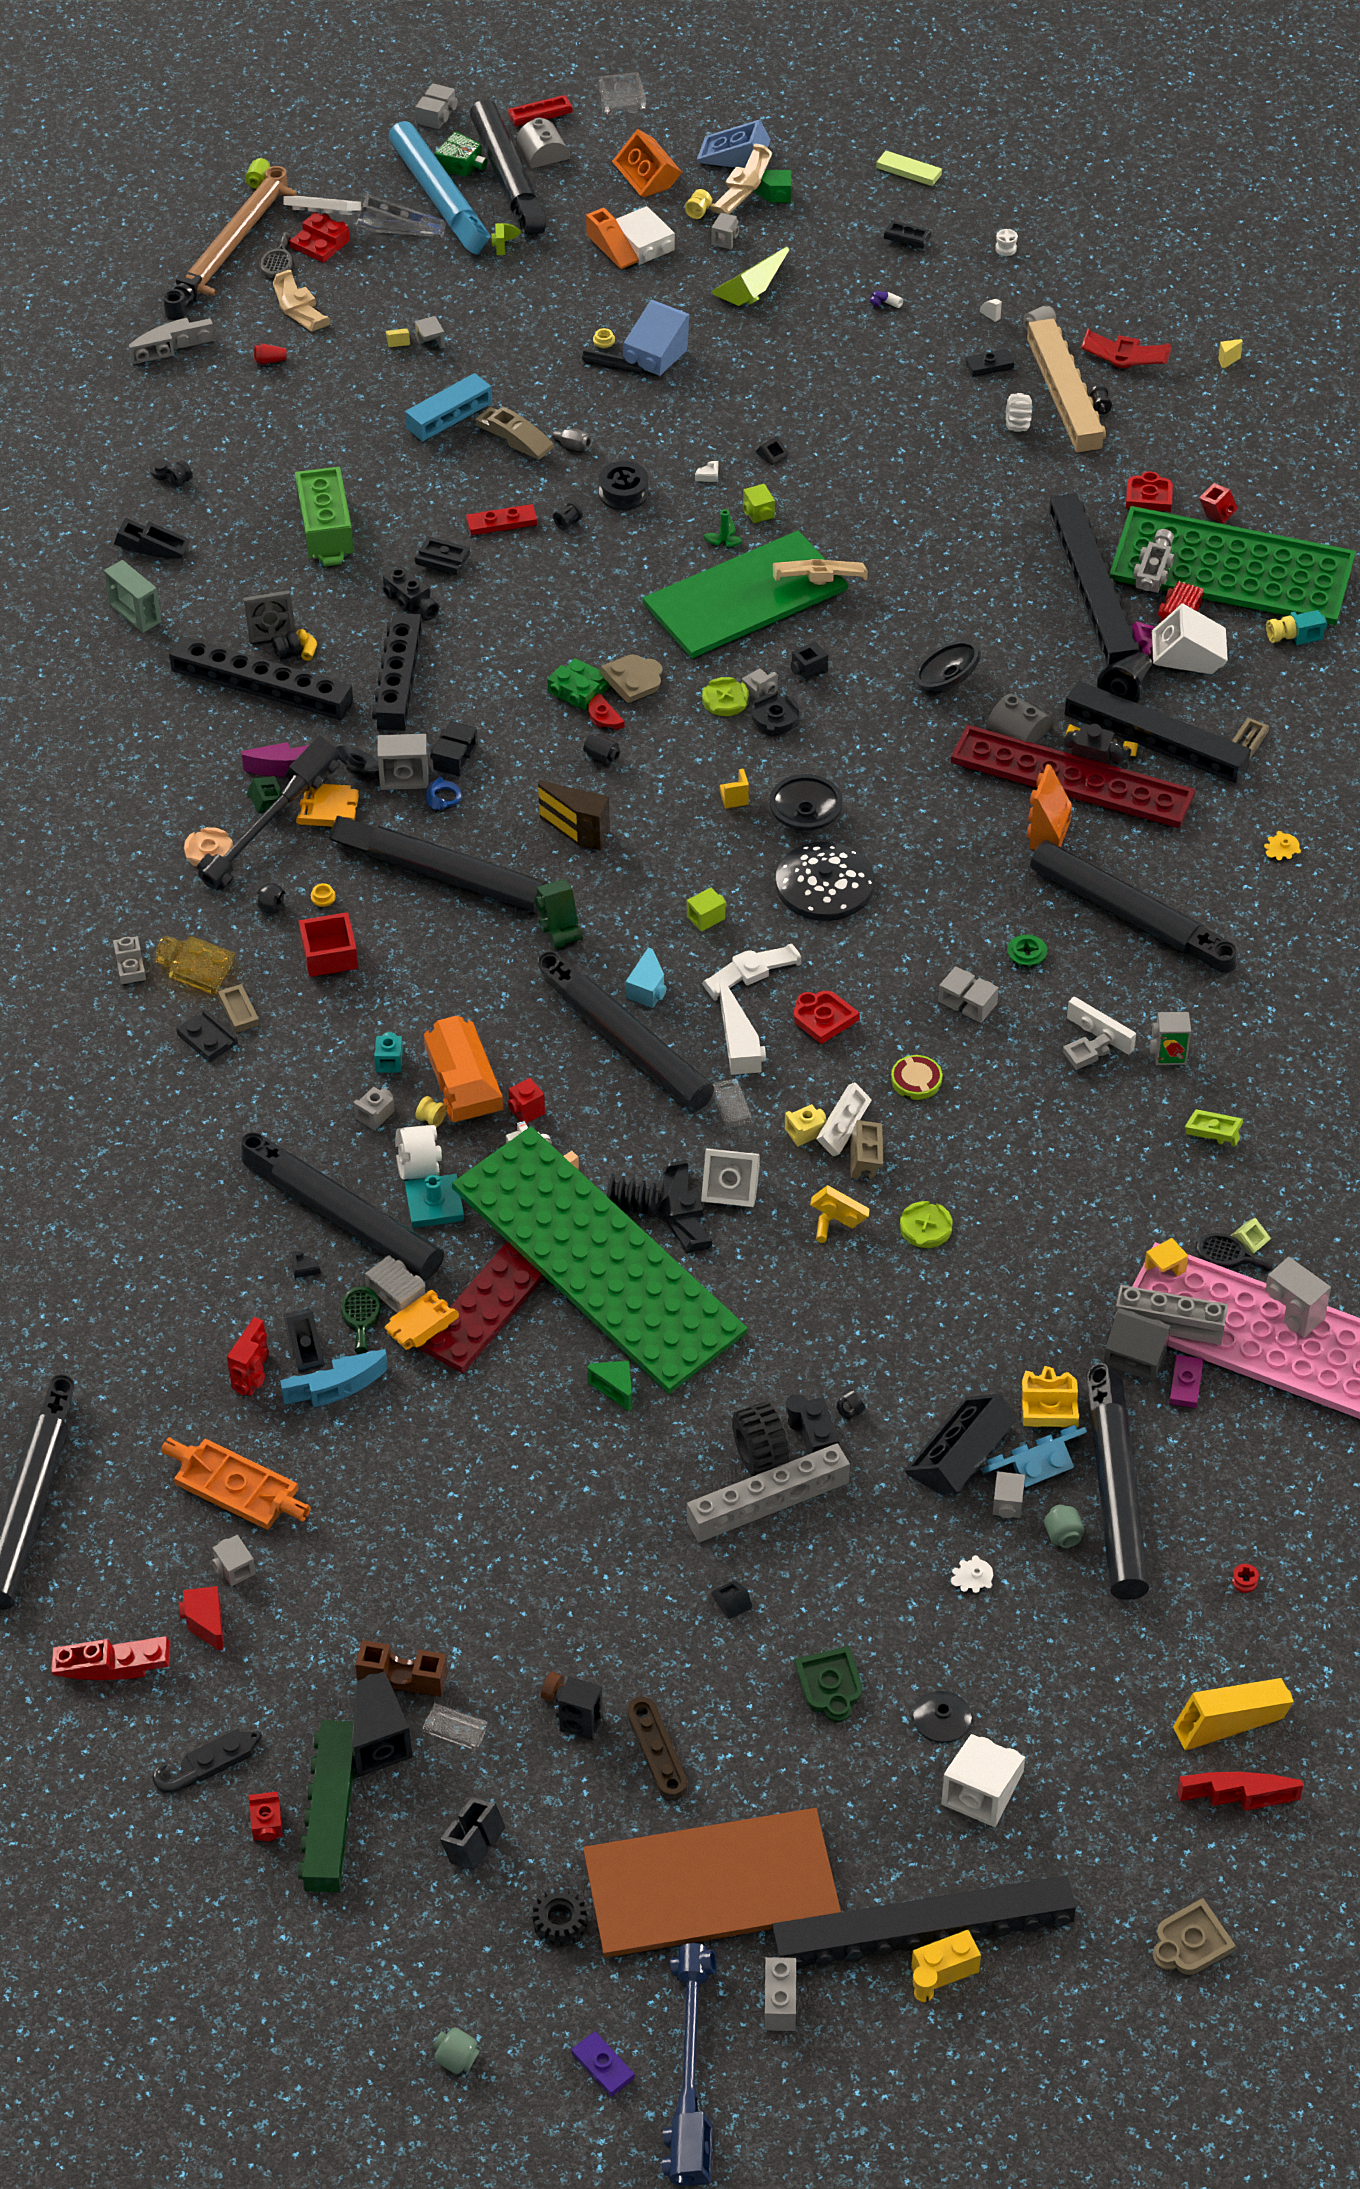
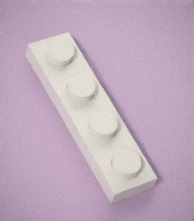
(329, 205)

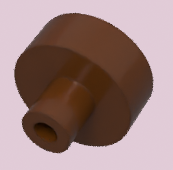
(551, 1686)

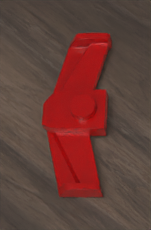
(1125, 350)

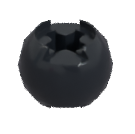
(270, 898)

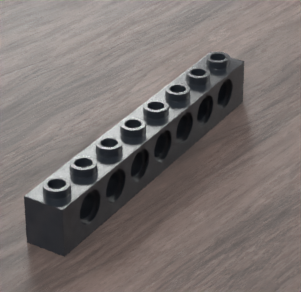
(261, 678)

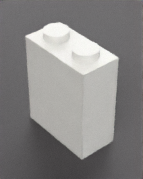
(647, 234)

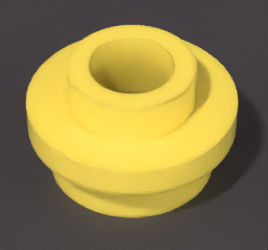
(604, 338)

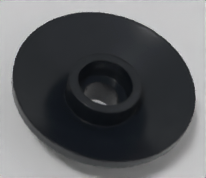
(357, 760)
(938, 1726)

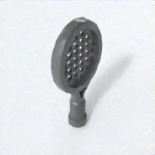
(279, 252)

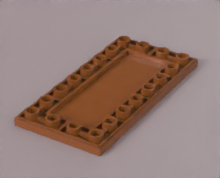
(709, 1882)

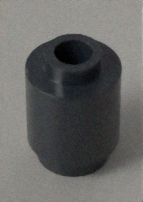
(601, 749)

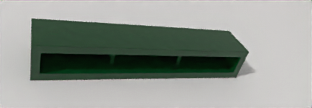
(330, 1808)

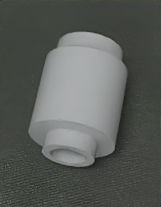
(1038, 314)

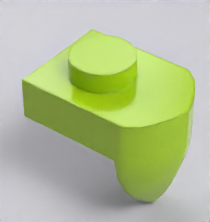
(503, 233)

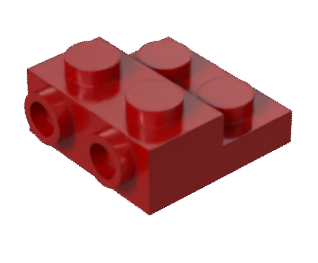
(320, 237)
(247, 1358)

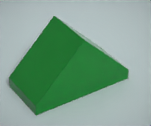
(612, 1380)

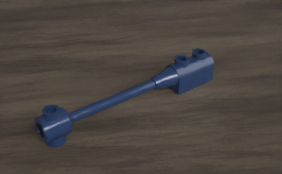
(691, 2130)

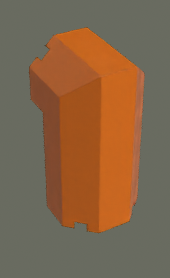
(462, 1069)

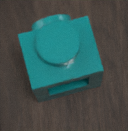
(1309, 626)
(388, 1047)

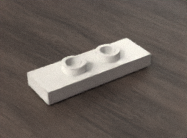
(1099, 1023)

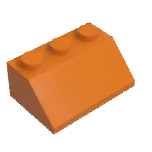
(646, 165)

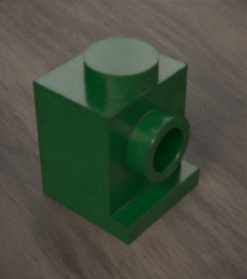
(265, 797)

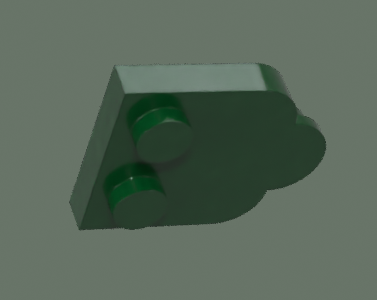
(830, 1682)

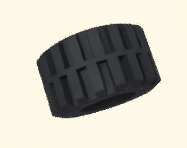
(760, 1438)

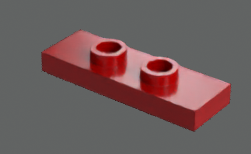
(542, 109)
(501, 519)

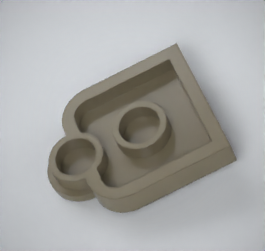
(633, 676)
(1191, 1940)

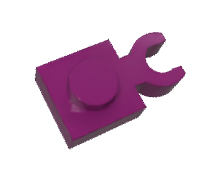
(1143, 635)

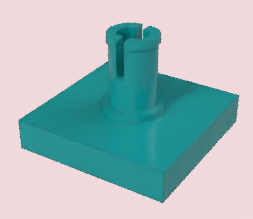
(433, 1201)

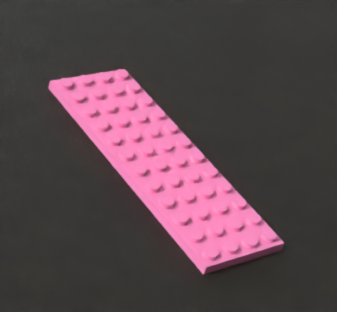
(1259, 1343)

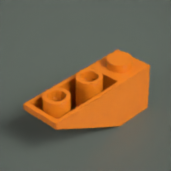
(609, 237)

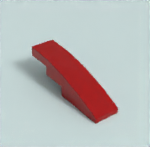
(1252, 1789)

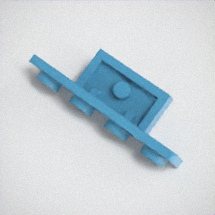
(1040, 1461)

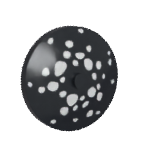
(825, 881)

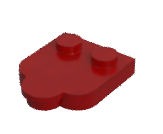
(1149, 492)
(823, 1014)

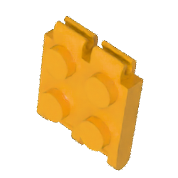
(327, 804)
(421, 1320)

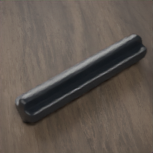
(610, 360)

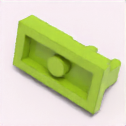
(1214, 1126)

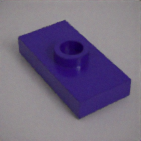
(603, 2064)

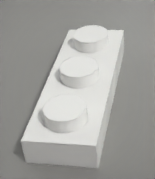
(843, 1119)

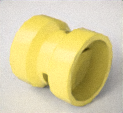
(698, 204)
(1281, 629)

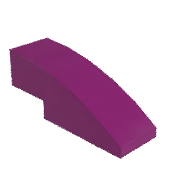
(271, 759)

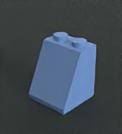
(657, 338)

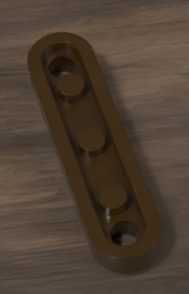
(657, 1748)

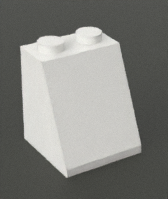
(1189, 642)
(982, 1779)

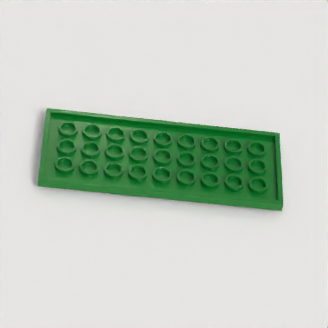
(1240, 564)

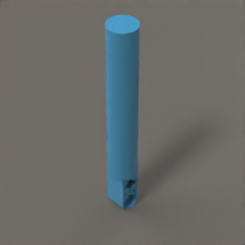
(439, 186)

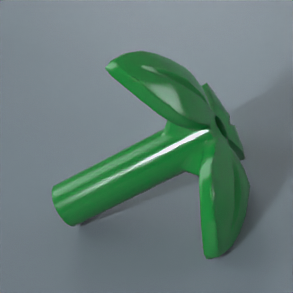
(726, 530)

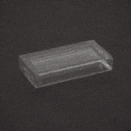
(732, 1103)
(455, 1726)

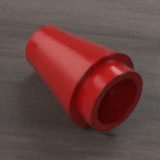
(269, 354)

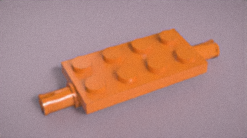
(235, 1483)

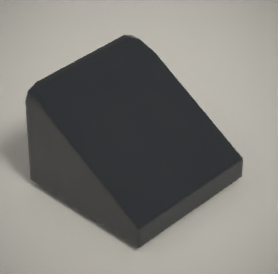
(772, 451)
(732, 1599)

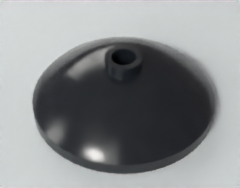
(948, 666)
(806, 802)

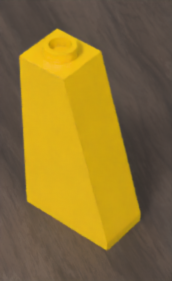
(1230, 1711)

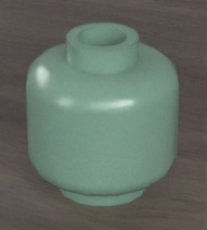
(1064, 1526)
(455, 2050)

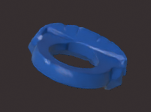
(439, 784)

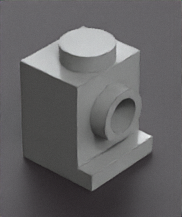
(725, 230)
(374, 1107)

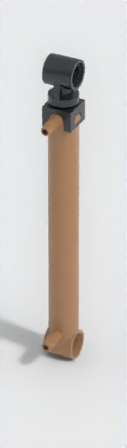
(191, 284)

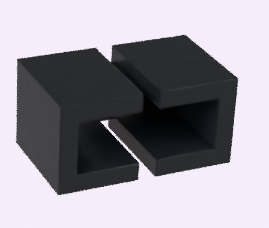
(453, 745)
(482, 1828)

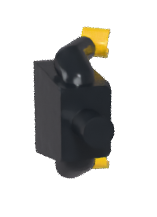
(1097, 744)

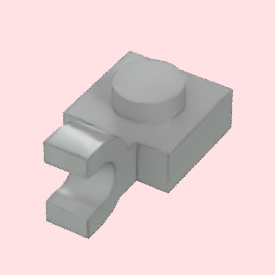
(1083, 1052)

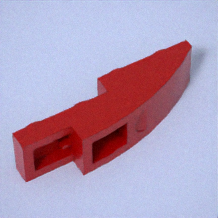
(110, 1662)

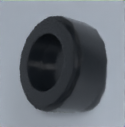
(854, 1403)

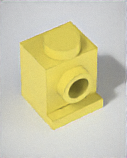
(804, 1124)

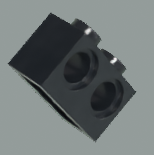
(579, 1707)

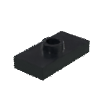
(907, 234)
(989, 362)

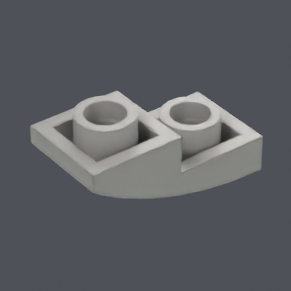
(129, 960)

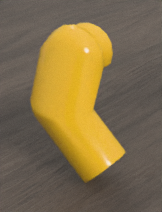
(308, 644)

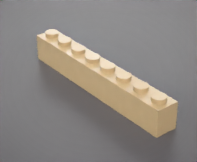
(1066, 385)

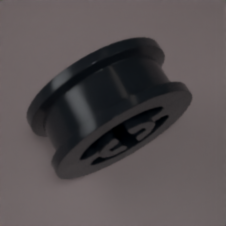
(623, 485)

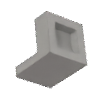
(429, 329)

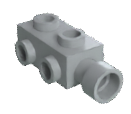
(1155, 562)

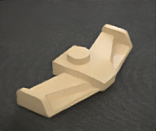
(743, 180)
(298, 302)
(819, 570)

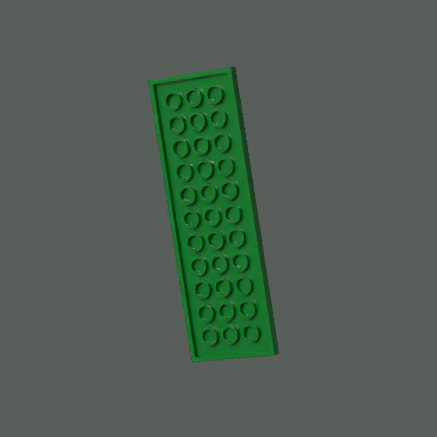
(600, 1259)

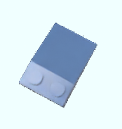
(733, 145)

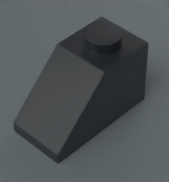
(304, 1338)

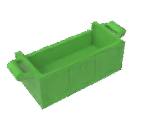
(325, 515)

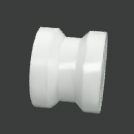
(1006, 242)

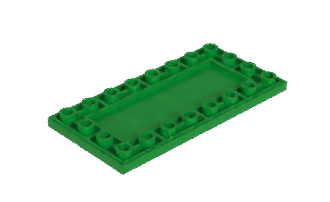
(739, 596)

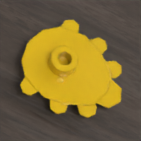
(1282, 846)

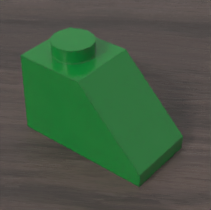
(775, 186)

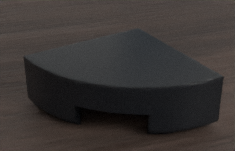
(303, 1265)

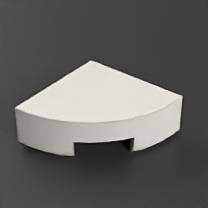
(992, 309)
(708, 473)

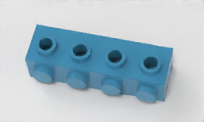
(448, 407)

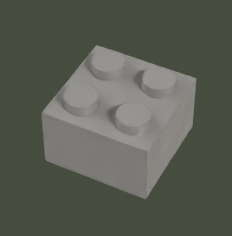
(403, 761)

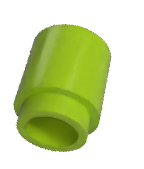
(256, 172)

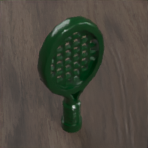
(360, 1326)

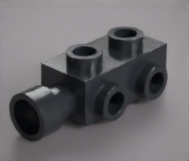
(409, 592)

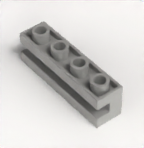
(1186, 1315)

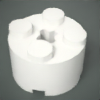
(417, 1152)

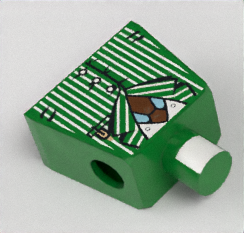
(460, 155)

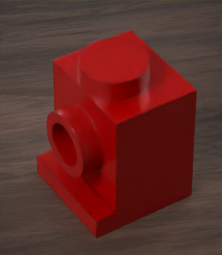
(265, 1816)

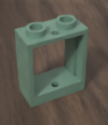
(132, 596)

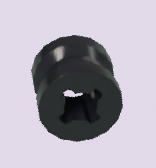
(178, 474)

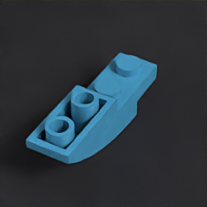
(346, 1378)

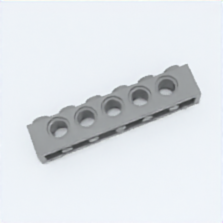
(768, 1492)

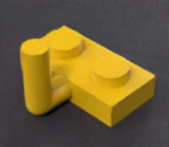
(839, 1207)

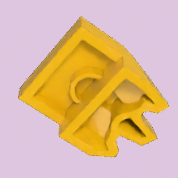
(1049, 1399)

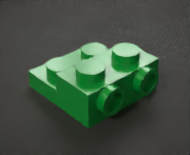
(577, 683)

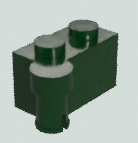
(558, 913)

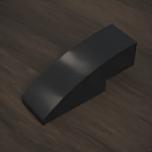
(151, 540)

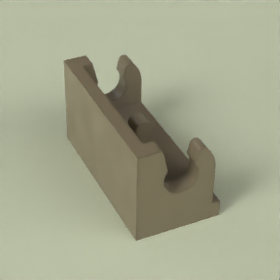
(866, 1148)

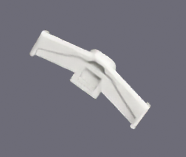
(751, 968)

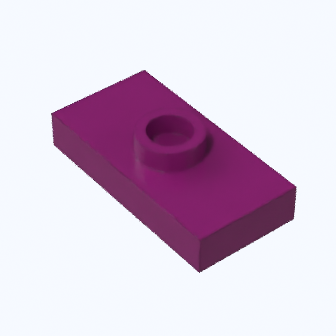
(1186, 1381)

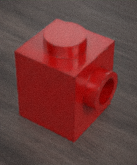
(1218, 503)
(526, 1101)

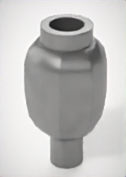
(573, 439)

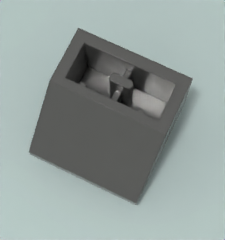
(1137, 1344)

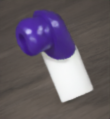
(886, 297)

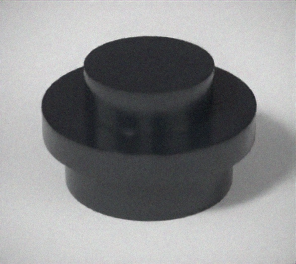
(157, 469)

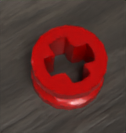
(1251, 1572)

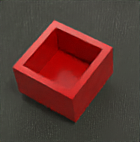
(328, 944)

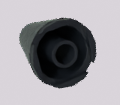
(1126, 677)

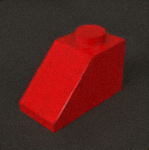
(203, 1614)

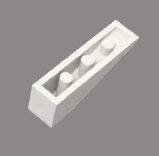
(741, 1038)

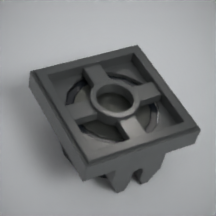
(270, 614)

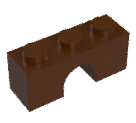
(420, 1675)

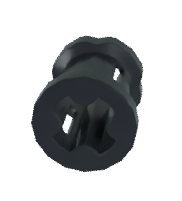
(1101, 399)
(567, 515)

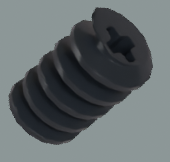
(635, 1196)

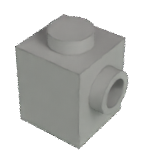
(233, 1560)

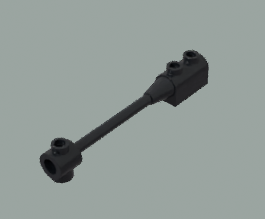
(303, 774)

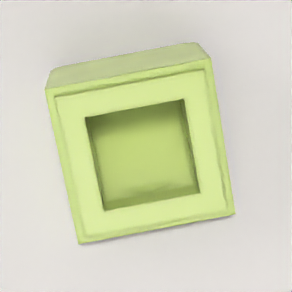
(1251, 1235)

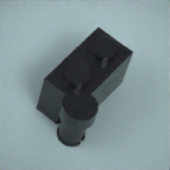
(813, 1421)

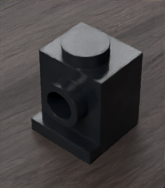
(809, 660)

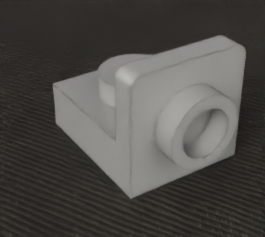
(760, 683)

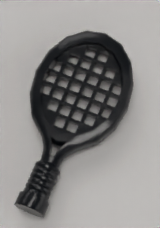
(1243, 1256)

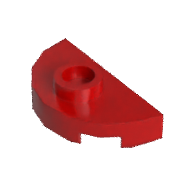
(603, 714)

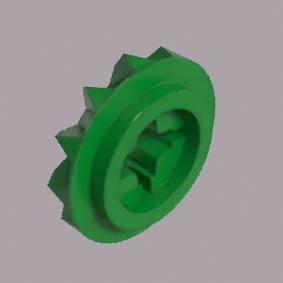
(1034, 945)

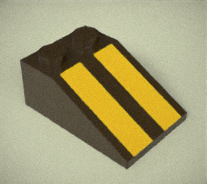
(575, 813)

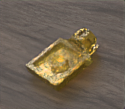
(195, 962)

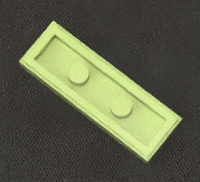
(909, 168)

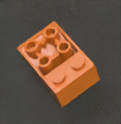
(1049, 812)

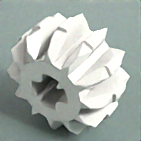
(1018, 412)

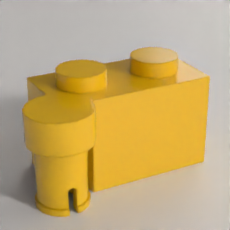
(944, 1963)

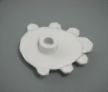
(973, 1575)

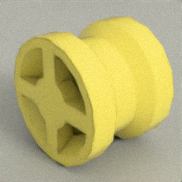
(431, 1111)

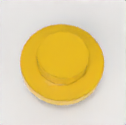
(323, 895)

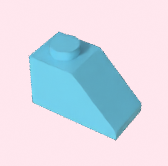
(646, 981)

